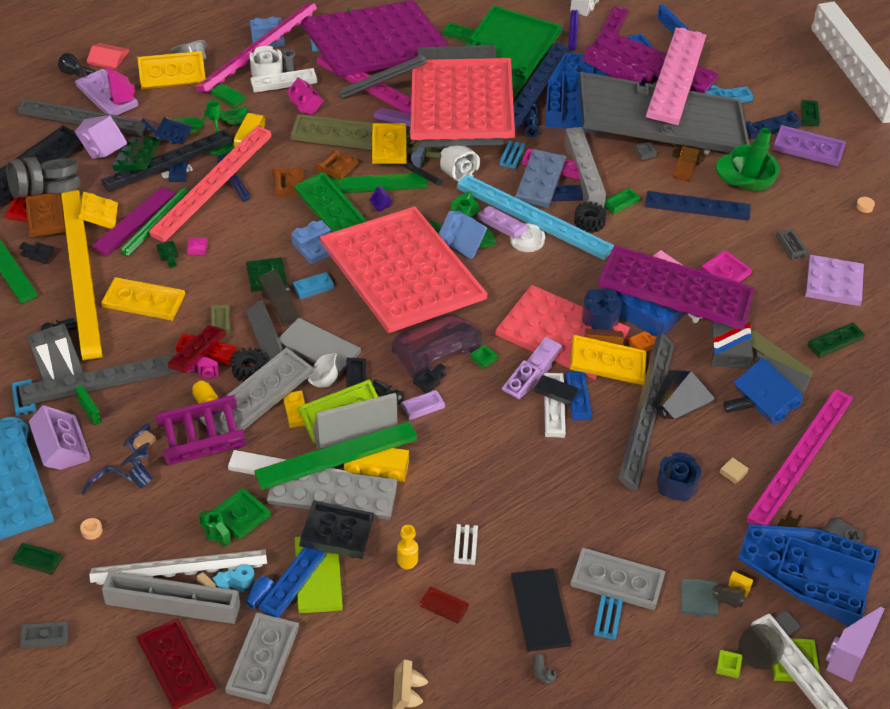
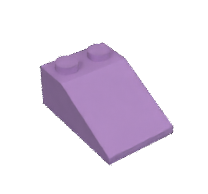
(850, 648)

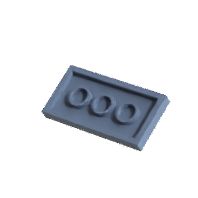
(540, 178)

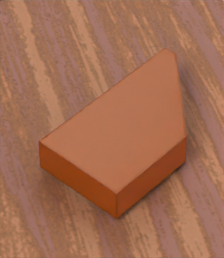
(642, 341)

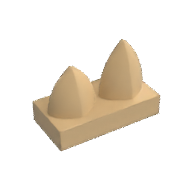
(404, 679)

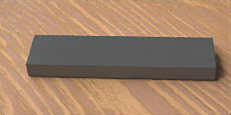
(264, 330)

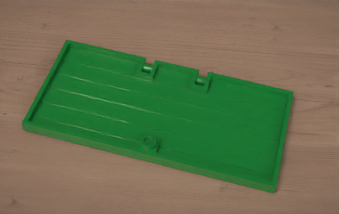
(519, 38)

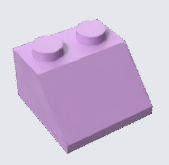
(100, 136)

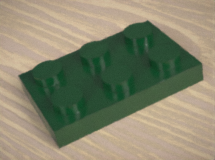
(136, 154)

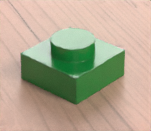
(483, 356)

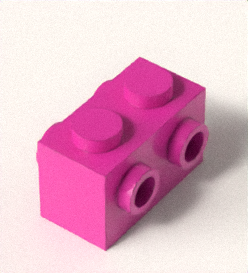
(304, 96)

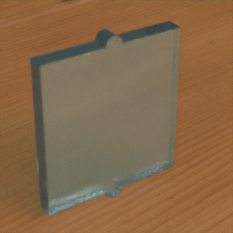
(697, 597)

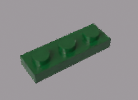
(835, 340)

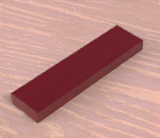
(196, 349)

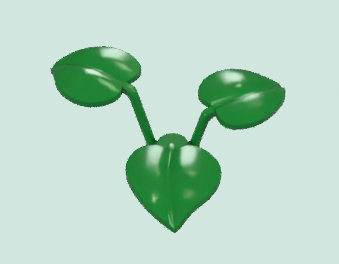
(214, 112)
(469, 206)

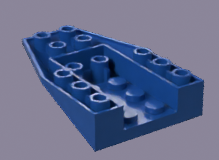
(563, 95)
(813, 567)

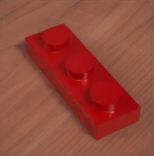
(220, 352)

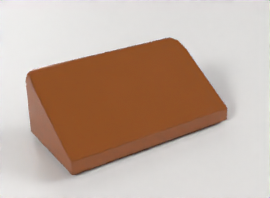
(605, 335)

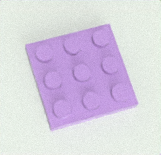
(834, 280)

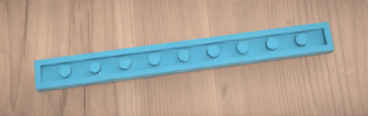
(536, 216)

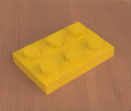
(389, 143)

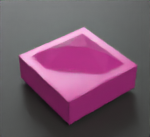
(197, 246)

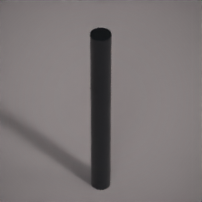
(422, 173)

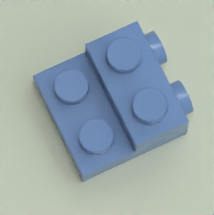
(261, 26)
(308, 241)

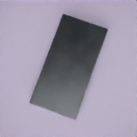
(540, 610)

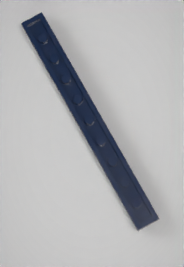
(537, 83)

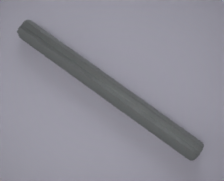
(382, 76)

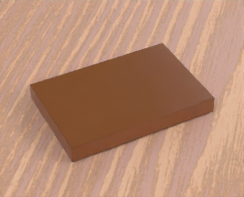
(45, 214)

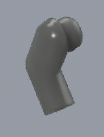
(543, 674)

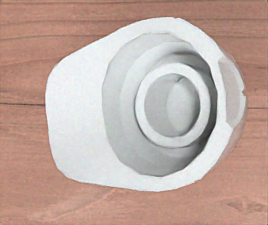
(324, 371)

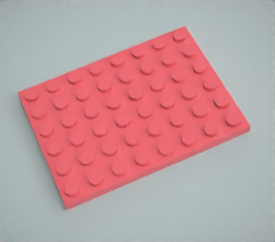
(462, 99)
(402, 269)

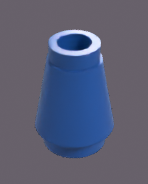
(259, 591)

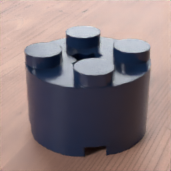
(601, 309)
(678, 476)

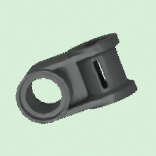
(840, 528)

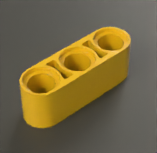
(249, 123)

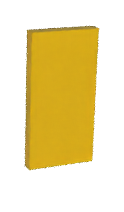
(171, 70)
(143, 298)
(608, 360)

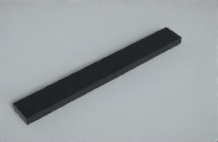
(168, 160)

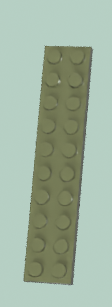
(347, 134)

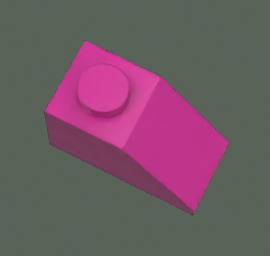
(119, 87)

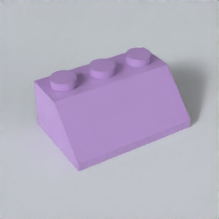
(58, 438)

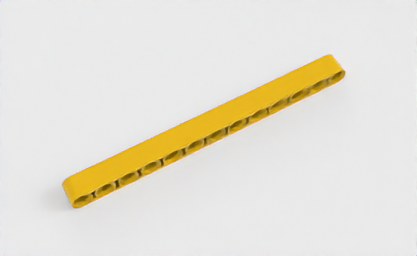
(81, 277)

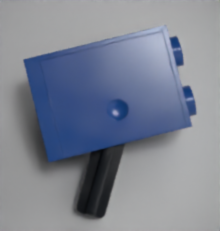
(766, 392)

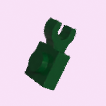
(168, 252)

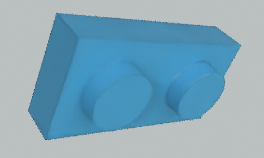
(313, 285)

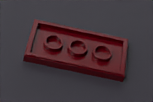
(175, 664)

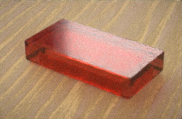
(444, 605)

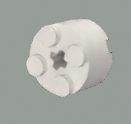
(266, 61)
(459, 161)

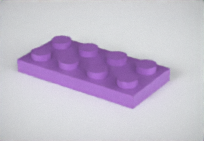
(809, 145)

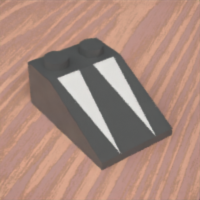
(54, 353)

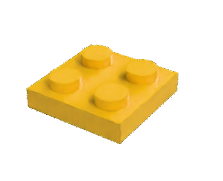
(98, 210)

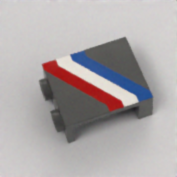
(731, 346)

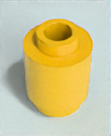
(203, 392)

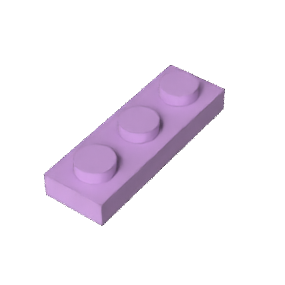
(502, 222)

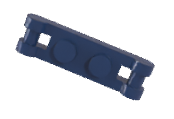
(773, 124)

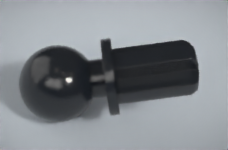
(69, 324)
(384, 390)

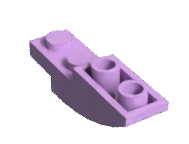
(530, 371)

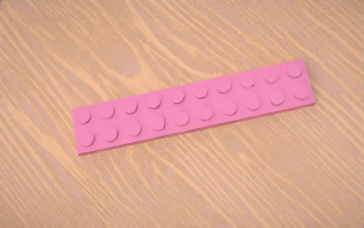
(676, 76)

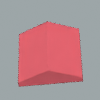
(106, 55)

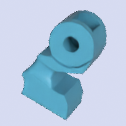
(240, 580)

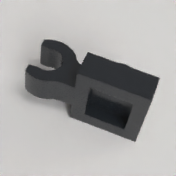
(38, 252)
(428, 380)

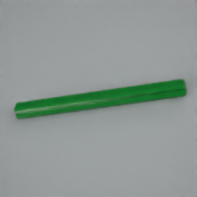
(143, 233)

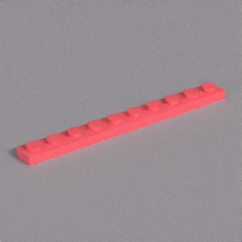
(210, 184)

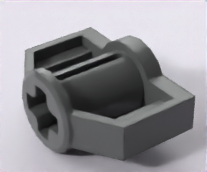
(288, 60)

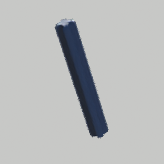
(237, 183)

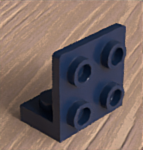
(169, 129)

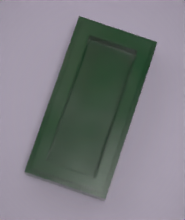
(37, 558)

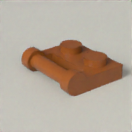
(340, 168)
(293, 177)

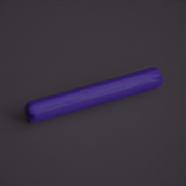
(573, 28)

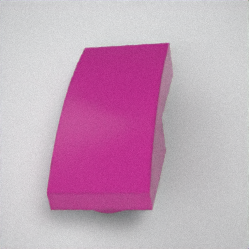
(206, 367)

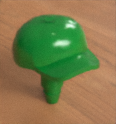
(750, 165)

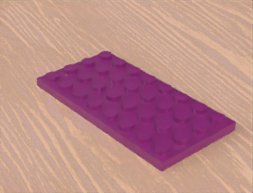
(677, 287)

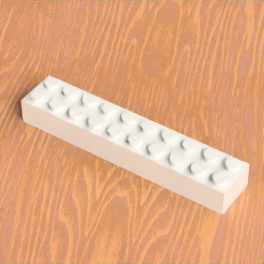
(854, 57)

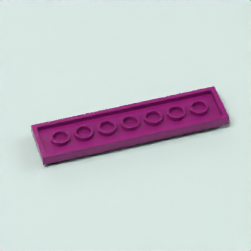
(654, 59)

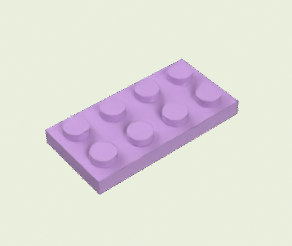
(96, 88)

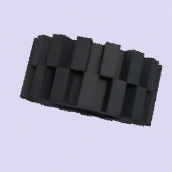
(593, 210)
(245, 357)

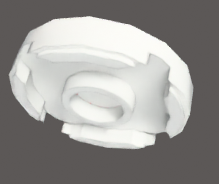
(530, 240)

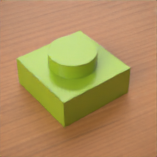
(729, 664)

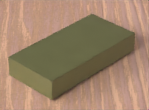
(221, 317)

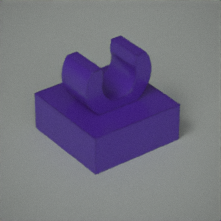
(380, 199)

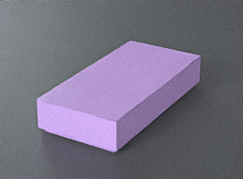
(422, 405)

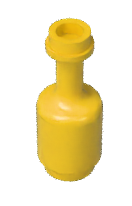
(407, 548)

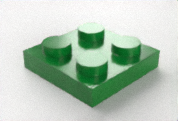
(242, 513)

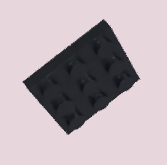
(337, 529)

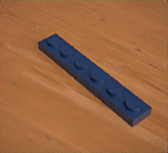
(697, 205)

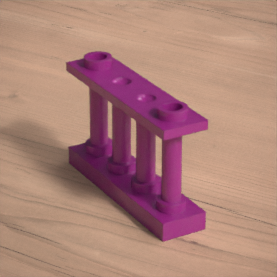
(617, 64)
(200, 448)

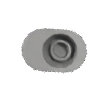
(195, 46)

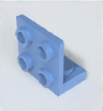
(462, 233)

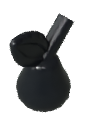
(70, 65)

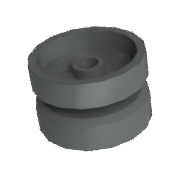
(60, 175)
(24, 177)

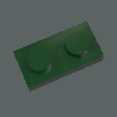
(810, 113)

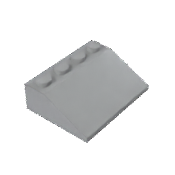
(354, 420)

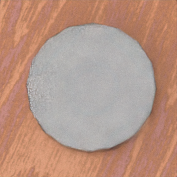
(760, 646)

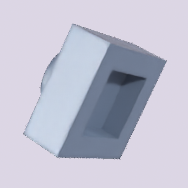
(418, 157)

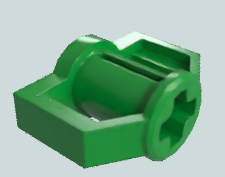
(214, 527)

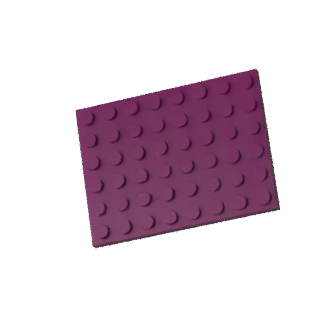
(372, 37)

